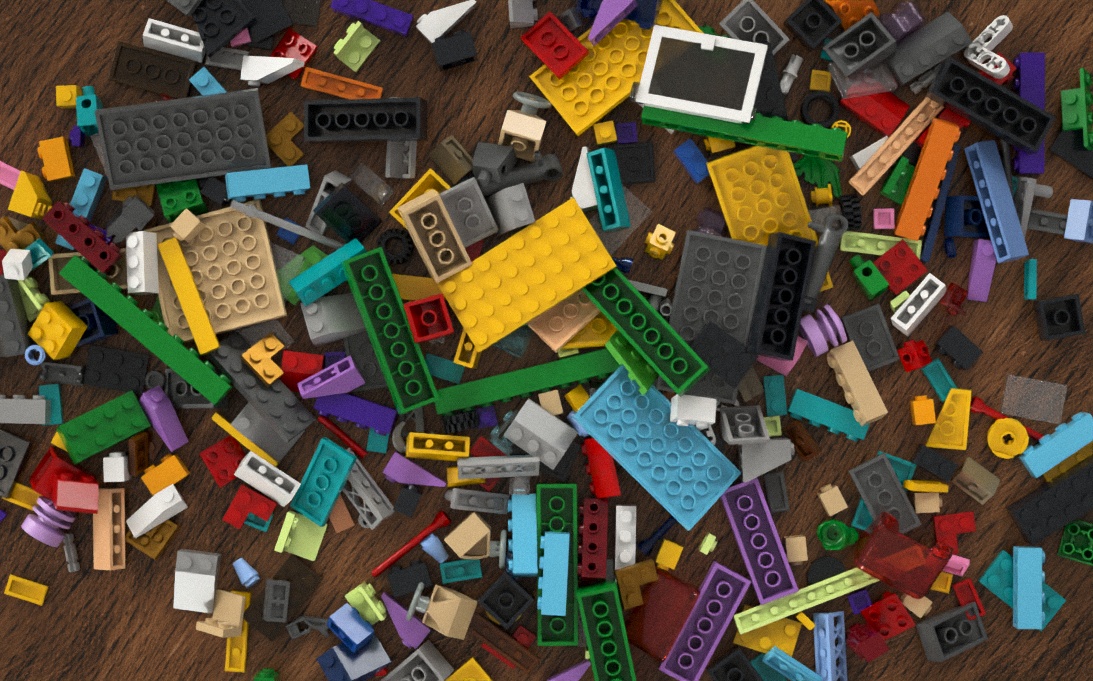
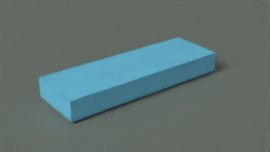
(789, 666)

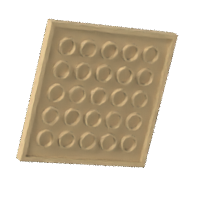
(231, 270)

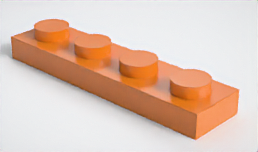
(339, 85)

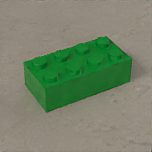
(103, 427)

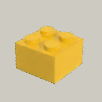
(57, 330)

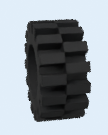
(851, 211)
(407, 243)
(460, 421)

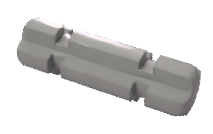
(924, 80)
(71, 553)

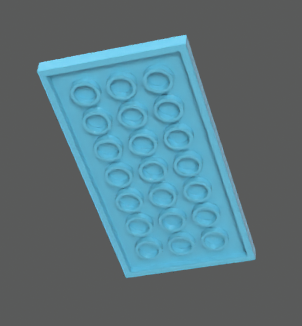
(665, 458)

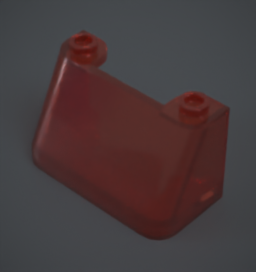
(898, 558)
(662, 615)

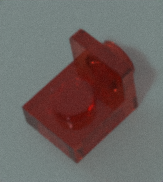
(953, 299)

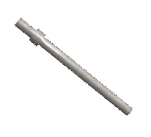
(251, 212)

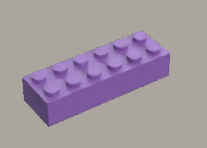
(758, 541)
(706, 624)

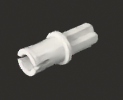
(790, 73)

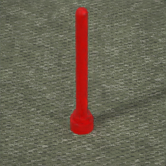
(978, 406)
(441, 520)

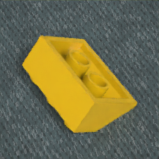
(429, 181)
(30, 196)

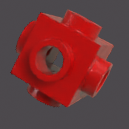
(914, 355)

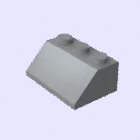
(522, 13)
(540, 433)

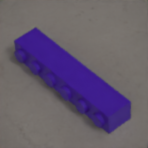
(1031, 87)

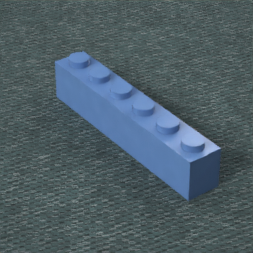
(996, 201)

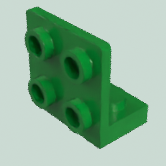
(898, 181)
(180, 195)

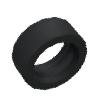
(817, 95)

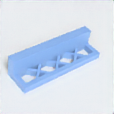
(825, 648)

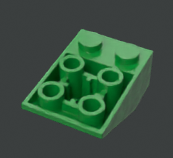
(1077, 542)

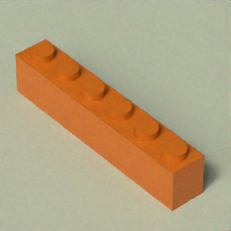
(926, 178)

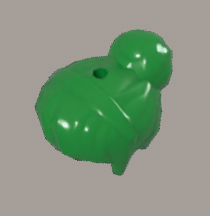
(844, 537)

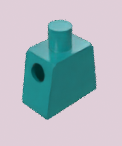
(86, 109)

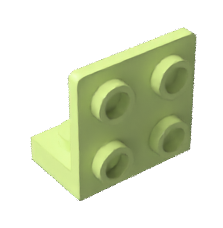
(356, 46)
(32, 298)
(300, 536)
(366, 603)

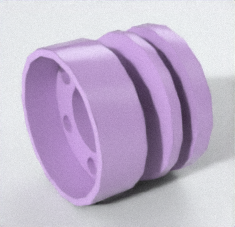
(824, 329)
(47, 523)

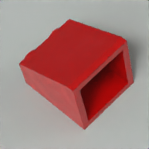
(54, 463)

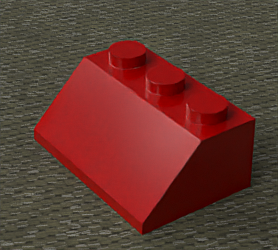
(878, 111)
(601, 468)

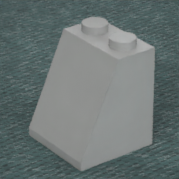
(511, 209)
(762, 457)

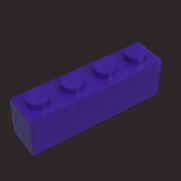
(376, 15)
(359, 410)

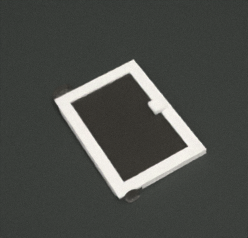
(701, 75)

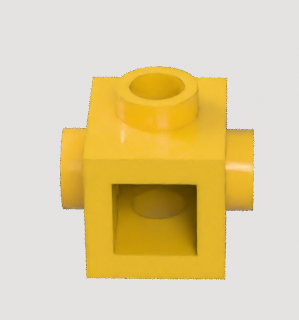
(660, 242)

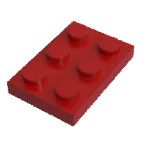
(554, 45)

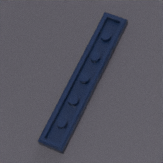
(938, 207)

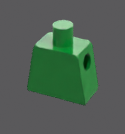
(872, 285)

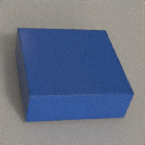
(287, 235)

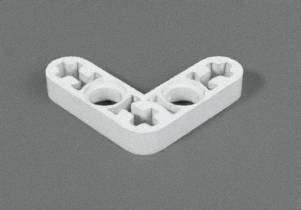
(1002, 27)

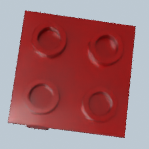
(296, 47)
(900, 267)
(223, 460)
(888, 616)

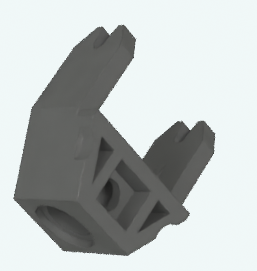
(131, 214)

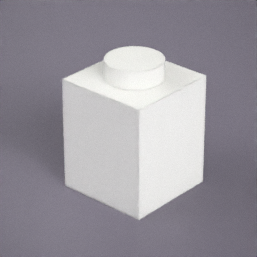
(17, 264)

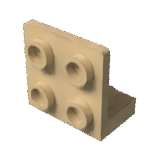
(226, 617)

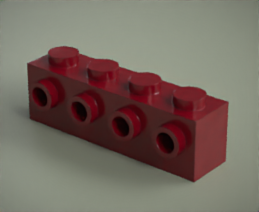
(82, 237)
(594, 540)
(865, 641)

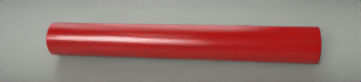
(342, 436)

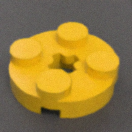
(1012, 447)

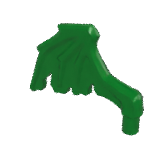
(819, 171)

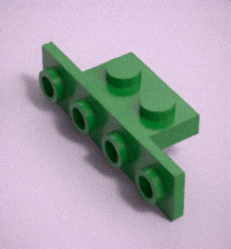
(1077, 108)

